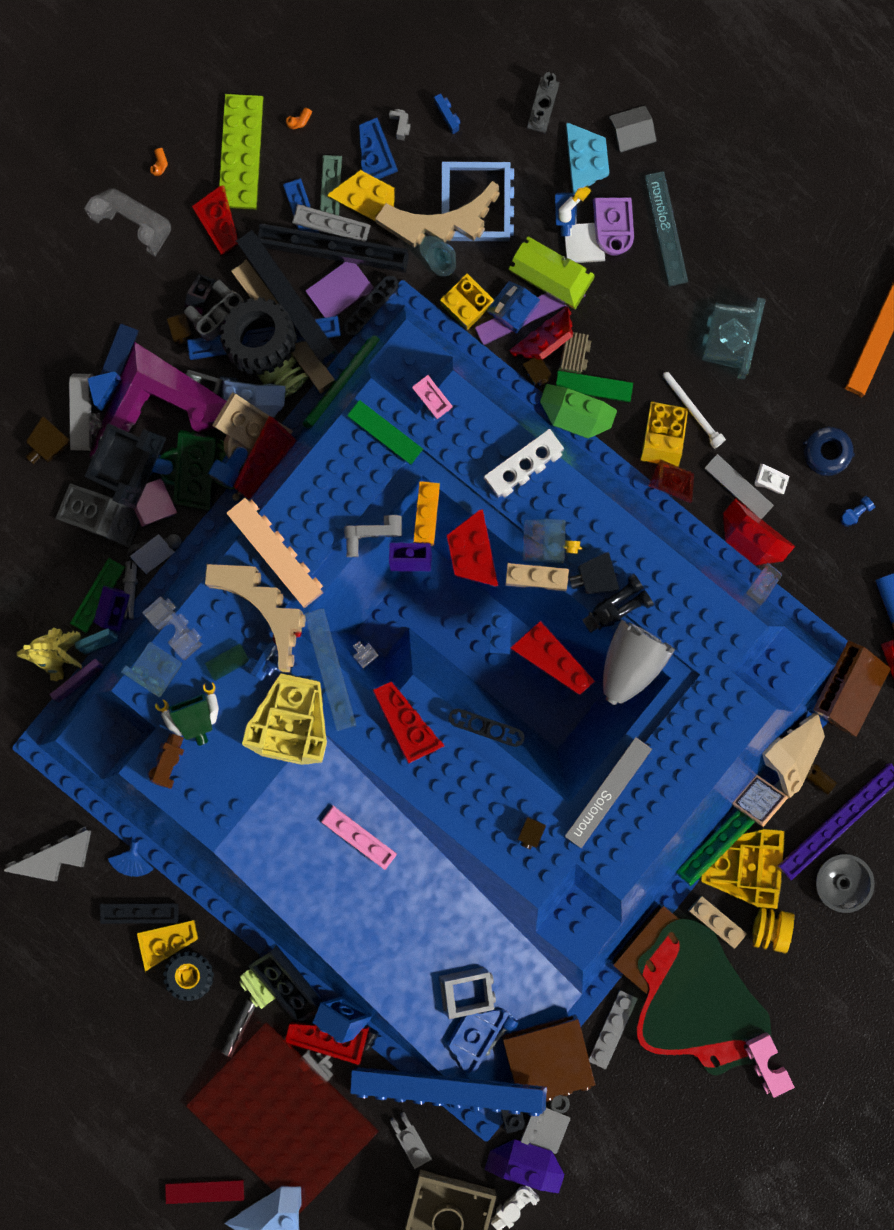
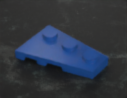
(376, 154)

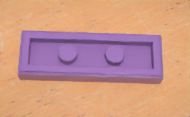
(76, 680)

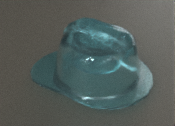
(439, 255)

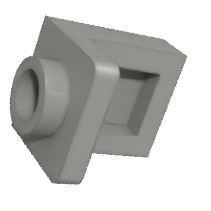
(403, 127)

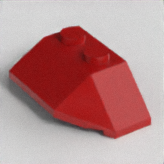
(753, 536)

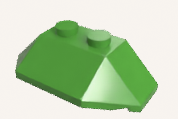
(576, 411)

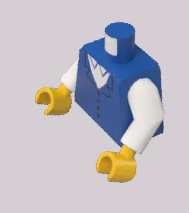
(567, 209)

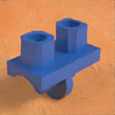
(267, 662)

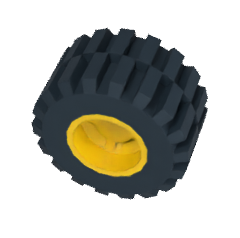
(188, 976)

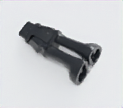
(605, 612)

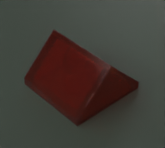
(673, 481)

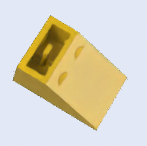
(664, 433)

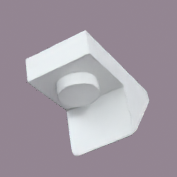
(771, 479)

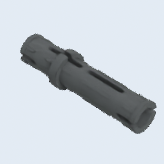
(234, 1036)

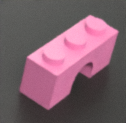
(775, 1081)

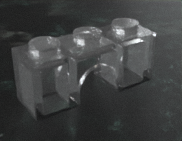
(185, 640)

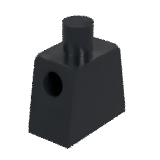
(596, 576)

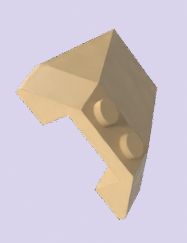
(795, 754)

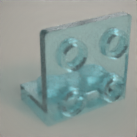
(153, 669)

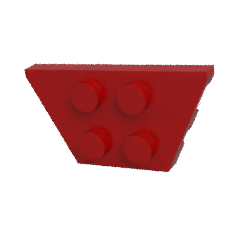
(546, 337)
(472, 551)

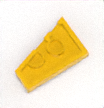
(165, 941)

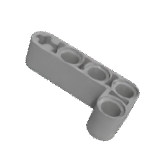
(80, 412)

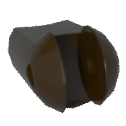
(820, 779)

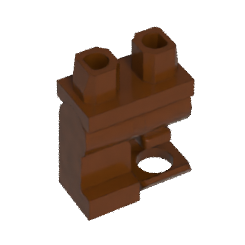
(166, 761)

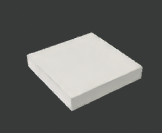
(582, 244)

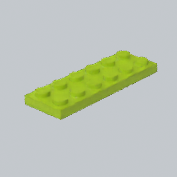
(241, 149)

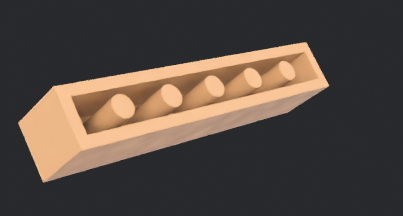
(275, 553)

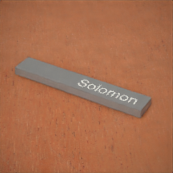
(608, 792)

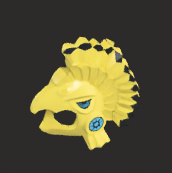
(50, 652)

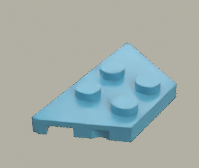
(586, 156)

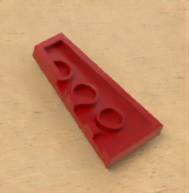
(548, 654)

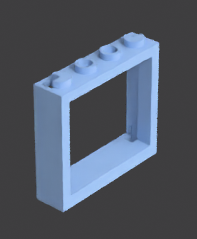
(508, 193)

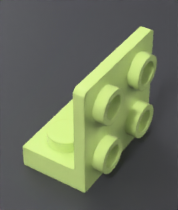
(260, 994)

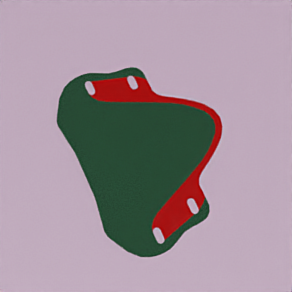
(697, 1000)

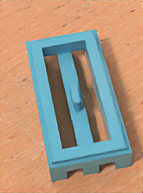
(96, 641)

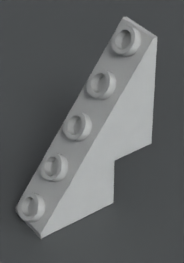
(48, 862)

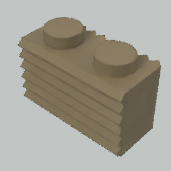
(574, 353)

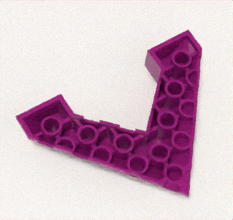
(150, 375)

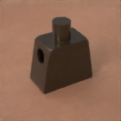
(46, 442)

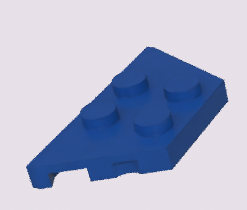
(474, 1037)

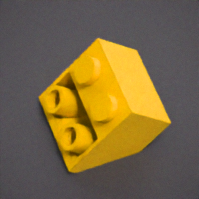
(466, 301)

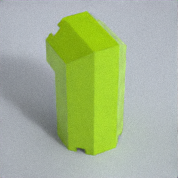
(551, 272)

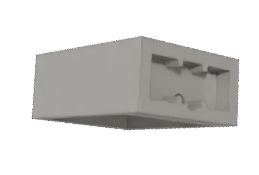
(447, 982)

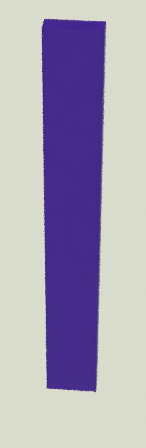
(838, 822)

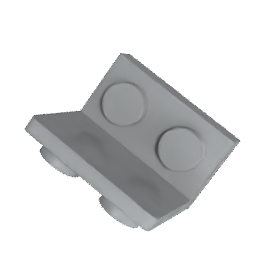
(546, 1130)

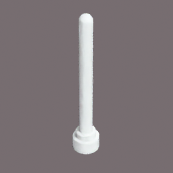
(715, 438)

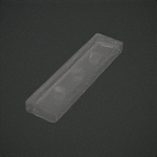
(764, 584)

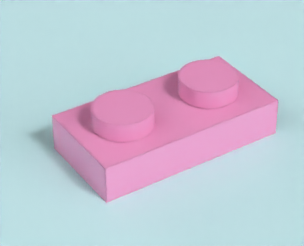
(432, 397)

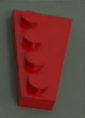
(266, 454)
(406, 724)
(310, 1037)

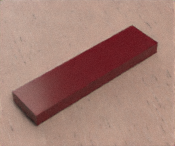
(204, 1191)

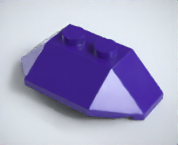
(526, 1165)

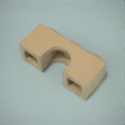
(537, 576)
(717, 922)

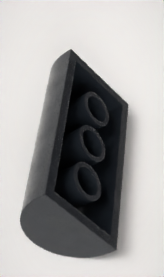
(286, 983)

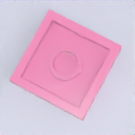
(154, 503)

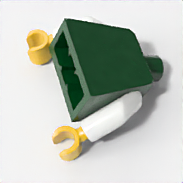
(192, 717)

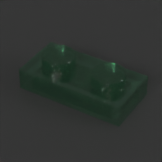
(227, 662)

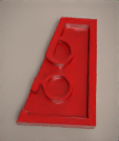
(217, 219)

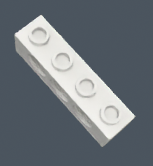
(545, 441)

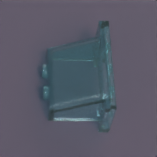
(733, 335)

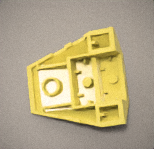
(289, 722)

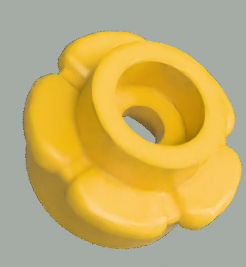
(572, 546)

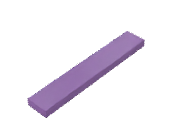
(495, 329)

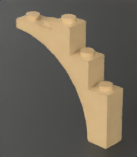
(466, 220)
(283, 621)

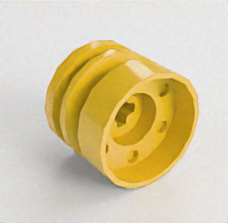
(772, 929)

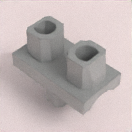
(319, 1063)

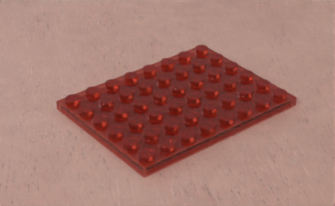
(282, 1116)

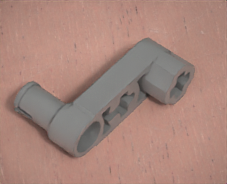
(391, 528)

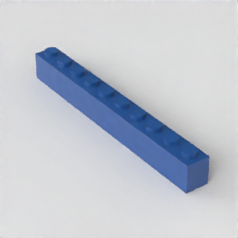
(448, 1090)

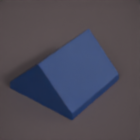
(103, 387)

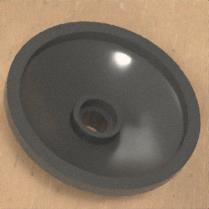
(858, 886)

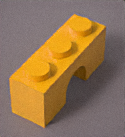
(426, 512)

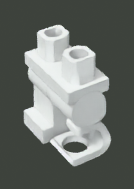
(511, 1209)

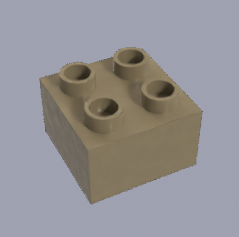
(449, 1204)

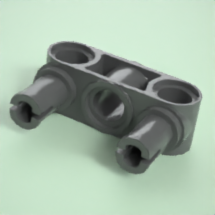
(546, 93)
(215, 316)

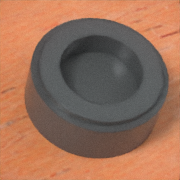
(560, 1104)

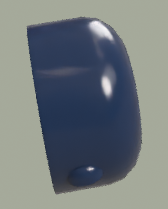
(822, 465)

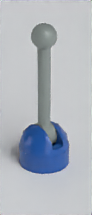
(509, 1024)

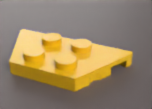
(364, 194)

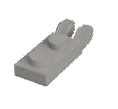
(411, 1142)

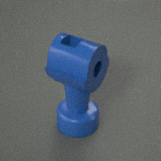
(851, 515)

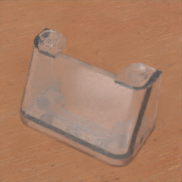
(152, 225)

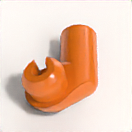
(299, 122)
(161, 163)

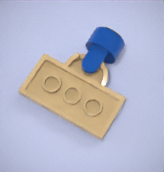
(242, 427)

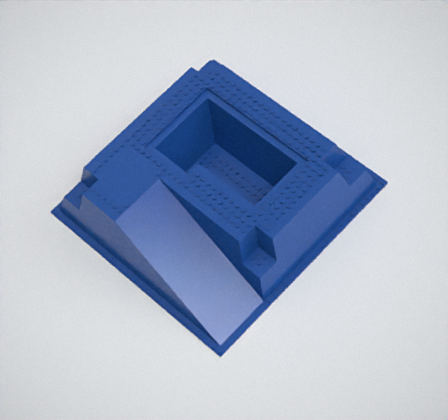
(462, 889)

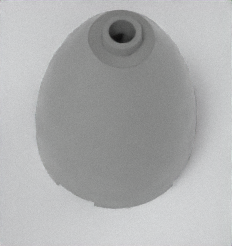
(632, 662)

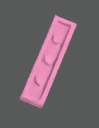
(358, 837)

